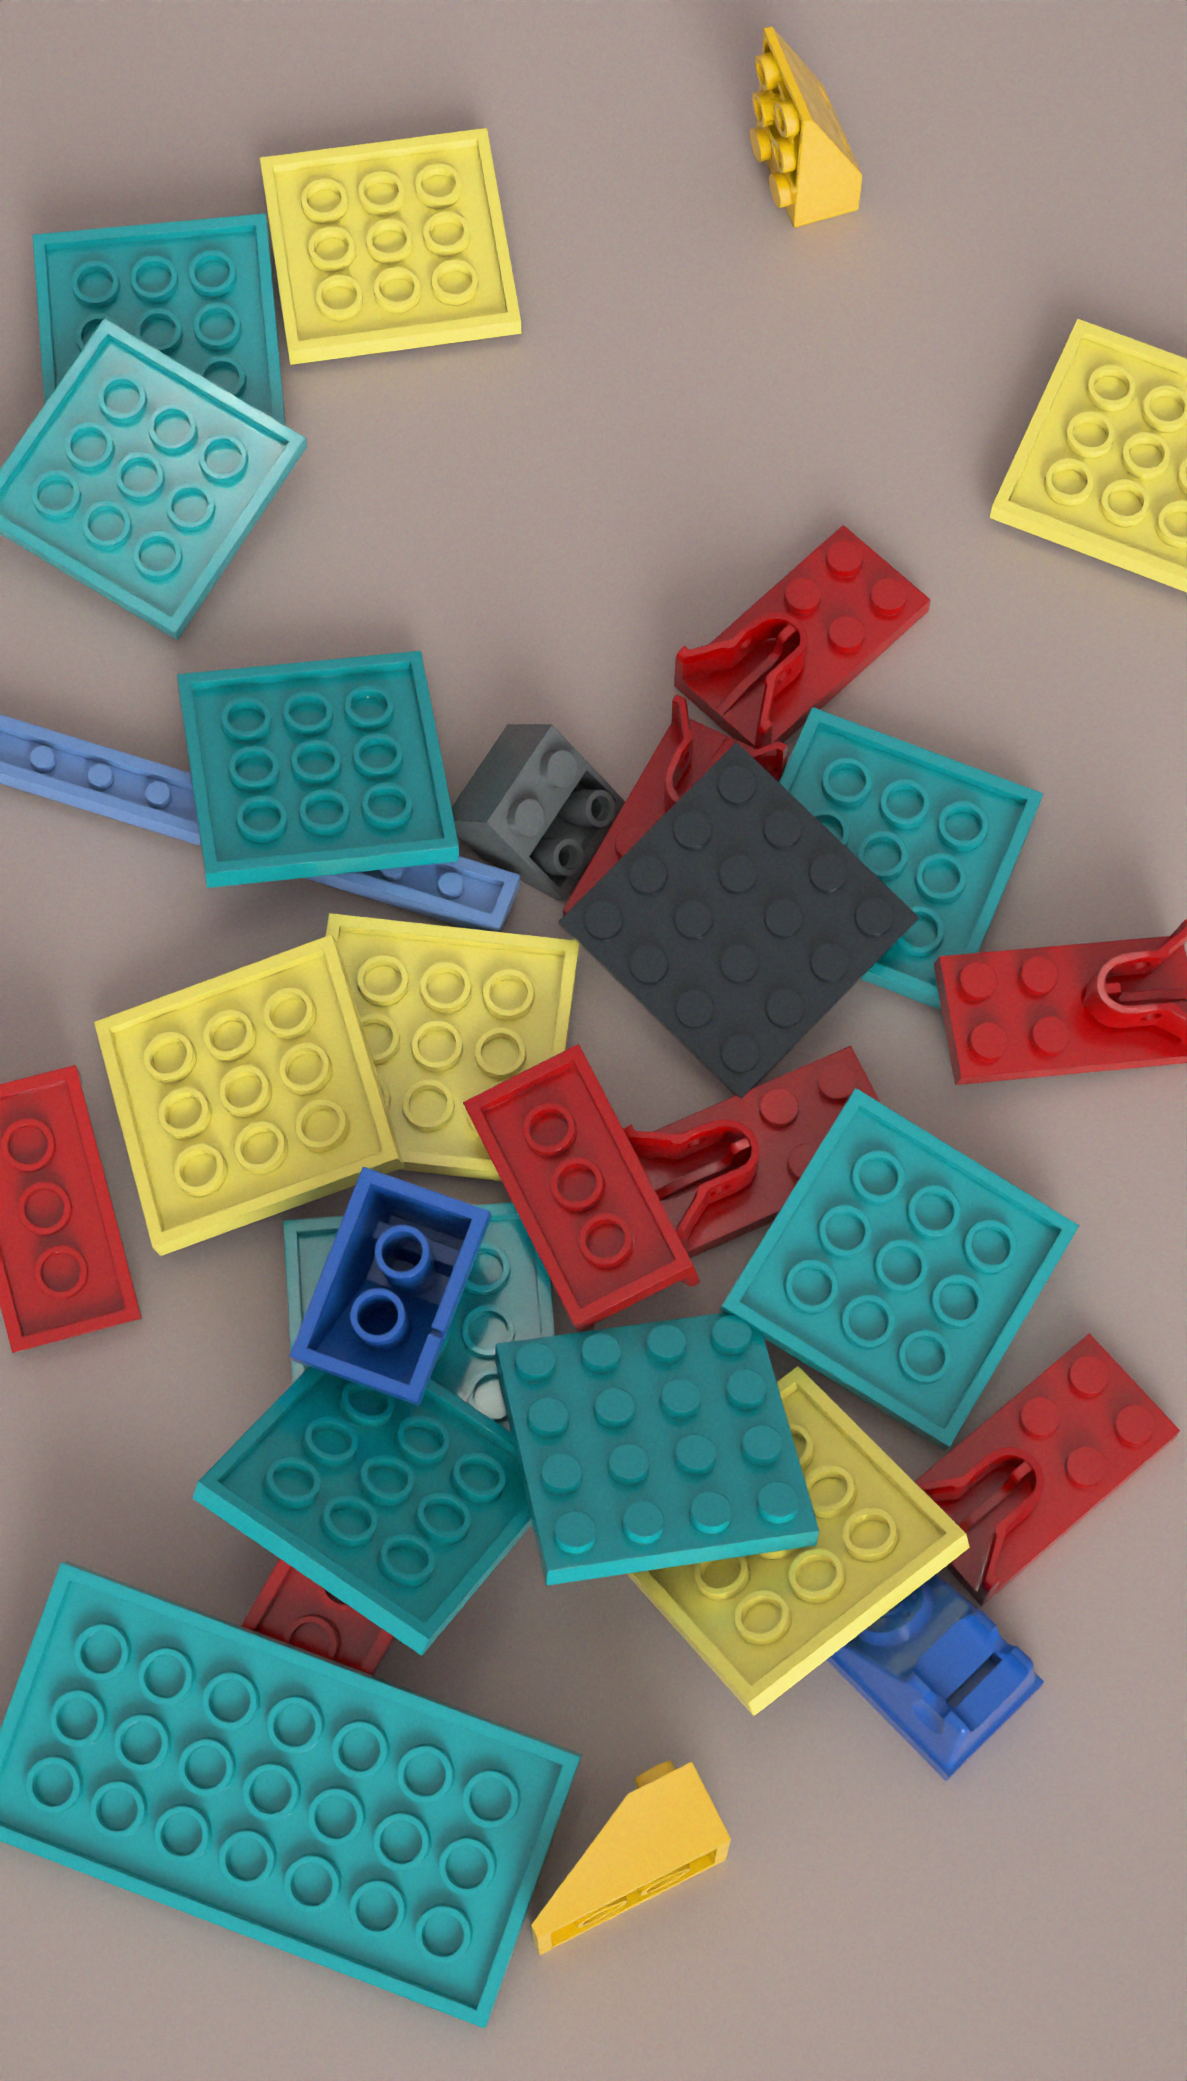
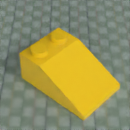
(648, 1845)

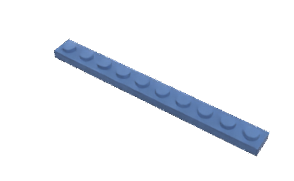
(163, 802)

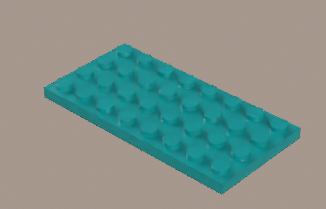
(278, 1792)

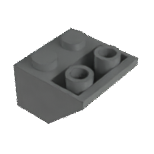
(536, 808)

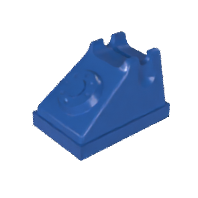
(390, 1286)
(939, 1674)

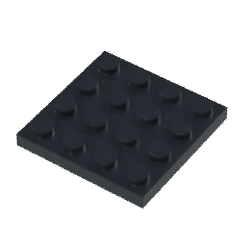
(738, 921)

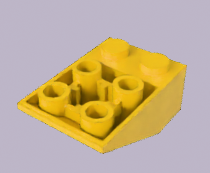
(801, 138)

